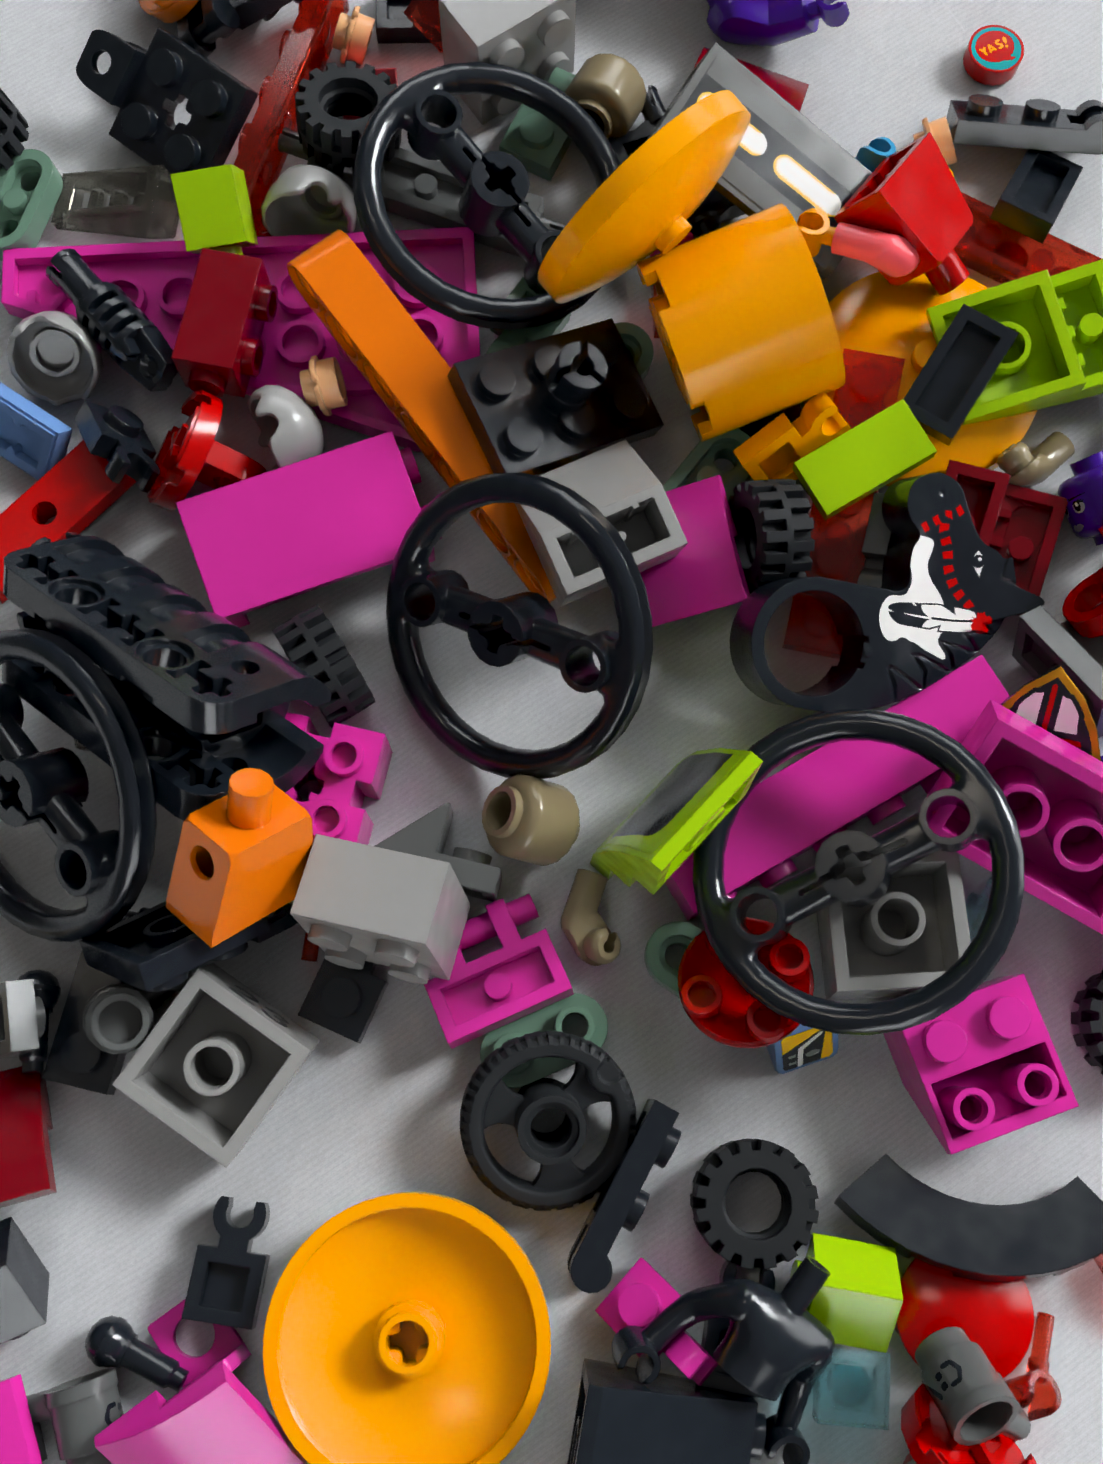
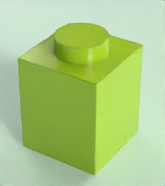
(214, 209)
(860, 1295)

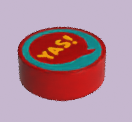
(993, 55)

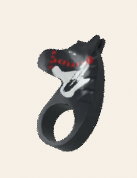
(932, 613)

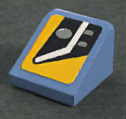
(802, 1048)

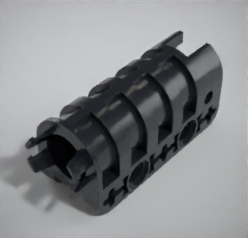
(185, 673)

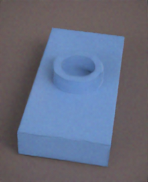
(30, 435)

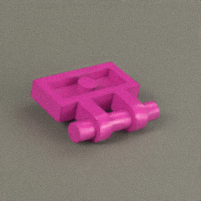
(503, 983)

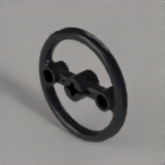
(491, 184)
(520, 626)
(51, 789)
(989, 820)

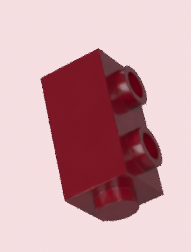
(224, 323)

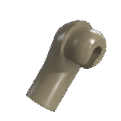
(1037, 466)
(584, 924)

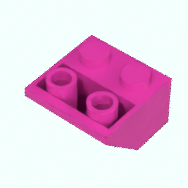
(983, 1066)

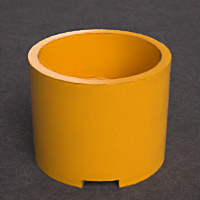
(744, 321)

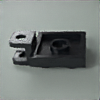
(150, 87)
(158, 949)

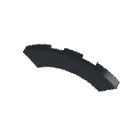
(974, 1237)

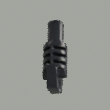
(114, 322)

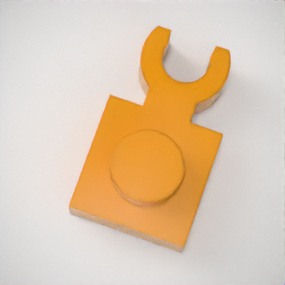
(781, 443)

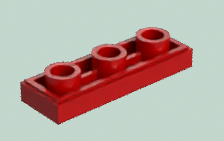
(72, 491)

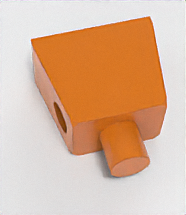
(239, 858)

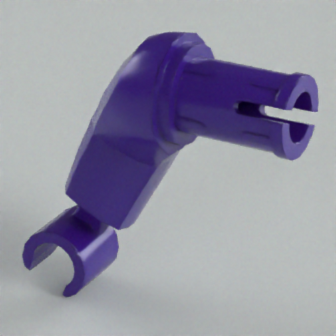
(771, 20)

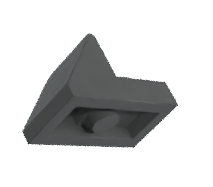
(428, 839)

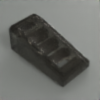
(149, 217)

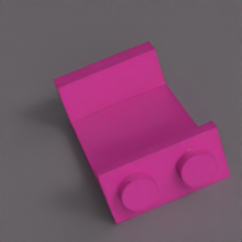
(302, 525)

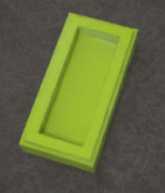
(864, 459)

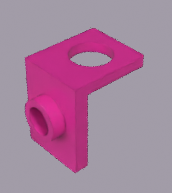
(227, 1347)

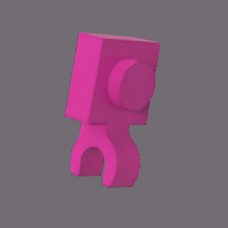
(638, 1301)

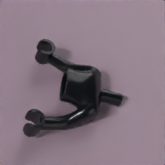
(767, 1346)

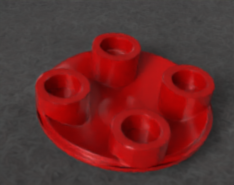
(722, 1005)
(990, 1313)

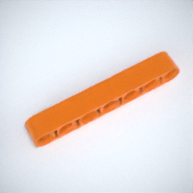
(409, 380)

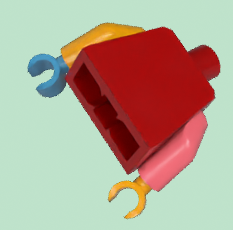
(900, 217)

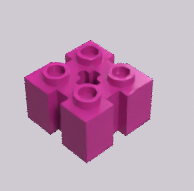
(348, 770)

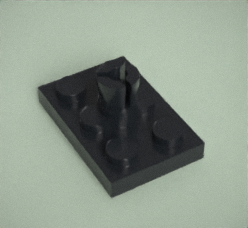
(554, 399)

